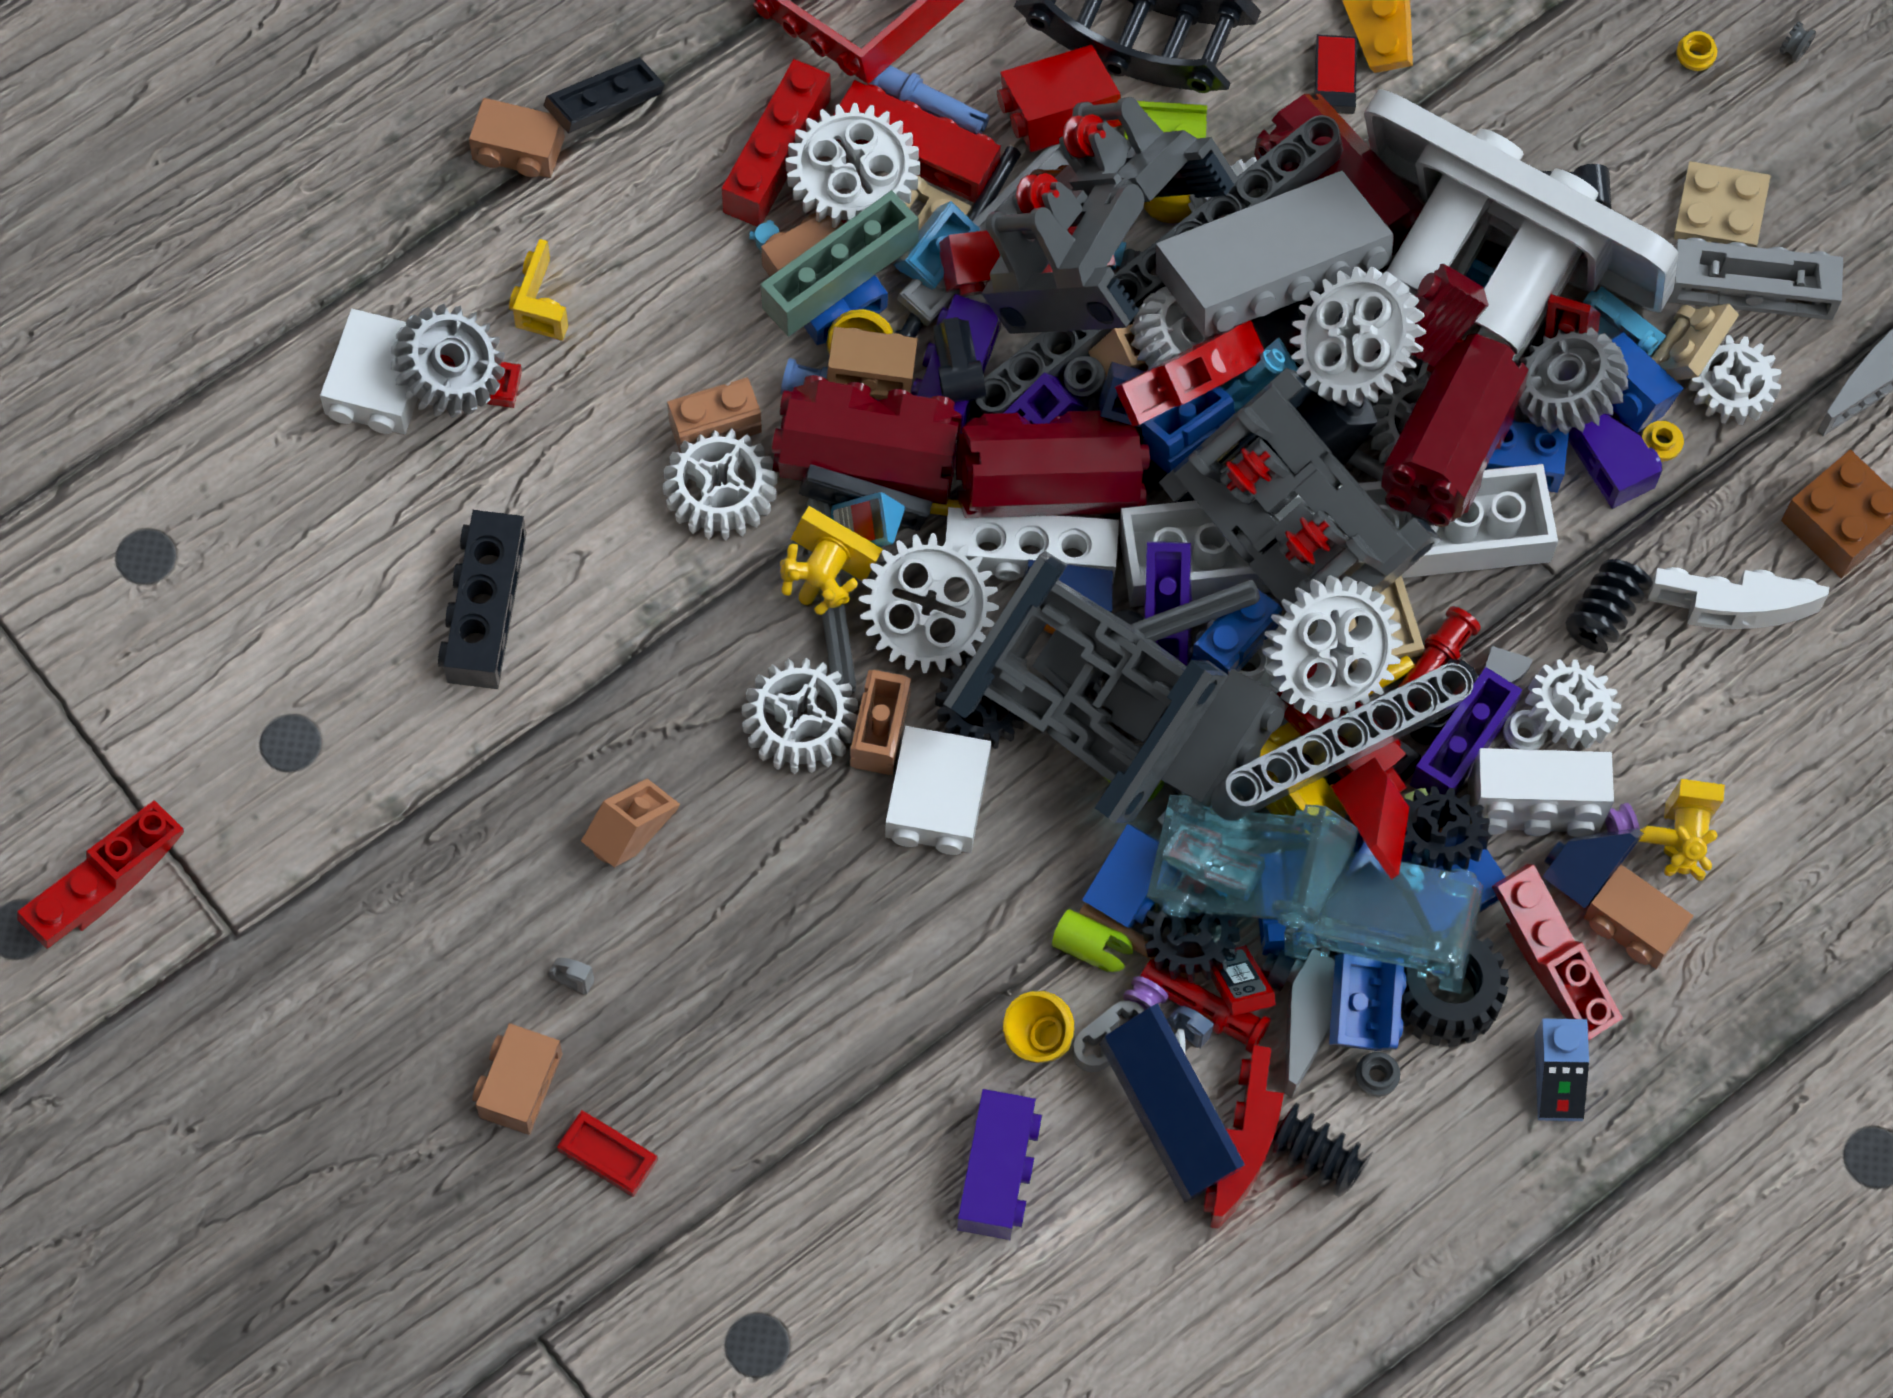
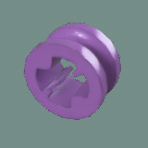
(1621, 819)
(1145, 993)

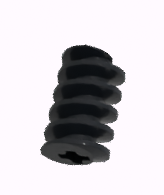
(1607, 604)
(1319, 1151)

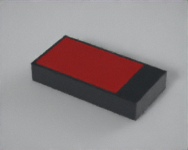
(1336, 71)

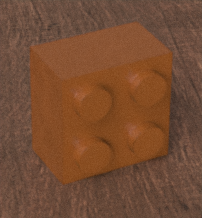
(1843, 514)

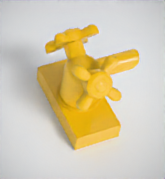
(832, 549)
(1692, 808)

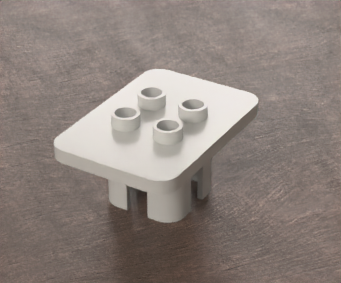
(1545, 222)

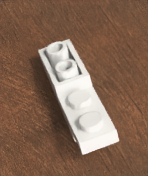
(1754, 602)

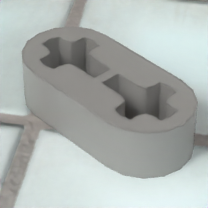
(1097, 1030)

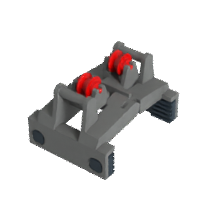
(1101, 196)
(1301, 544)

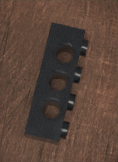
(482, 662)

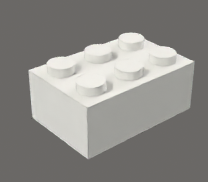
(1542, 790)

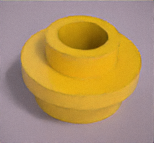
(1699, 42)
(1669, 450)

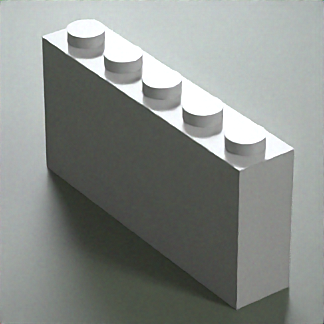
(1272, 253)

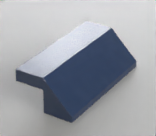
(1171, 1103)

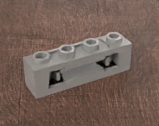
(1758, 278)

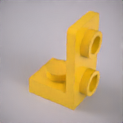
(542, 314)

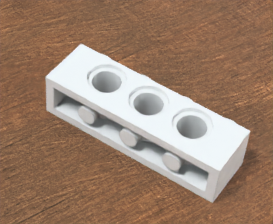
(1052, 533)

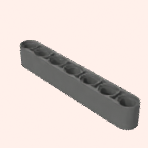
(1327, 750)

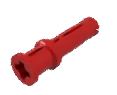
(1444, 643)
(1244, 1028)

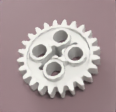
(819, 180)
(1357, 336)
(942, 565)
(1332, 646)

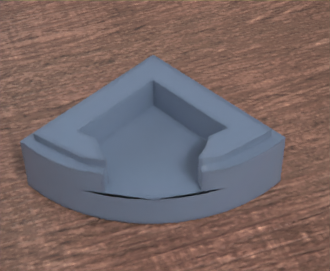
(1195, 1025)

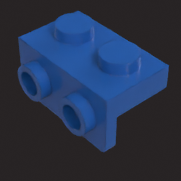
(1366, 1003)

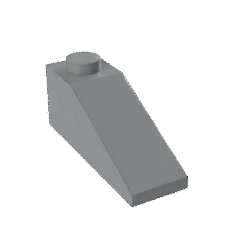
(1307, 1015)

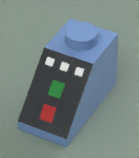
(1561, 1069)

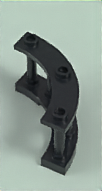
(1161, 70)

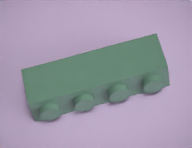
(839, 263)

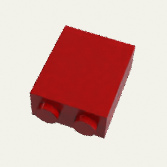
(1045, 92)

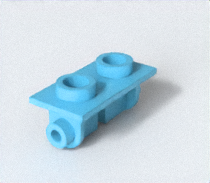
(1619, 318)
(1251, 382)

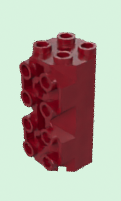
(1358, 161)
(1454, 431)
(887, 442)
(1050, 468)

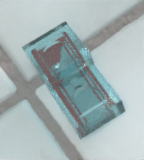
(1205, 858)

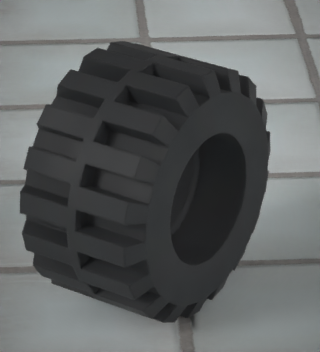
(1464, 1019)

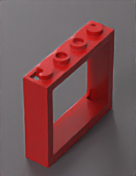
(876, 54)

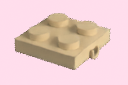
(1722, 204)

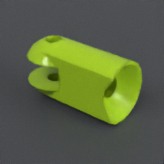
(1086, 939)

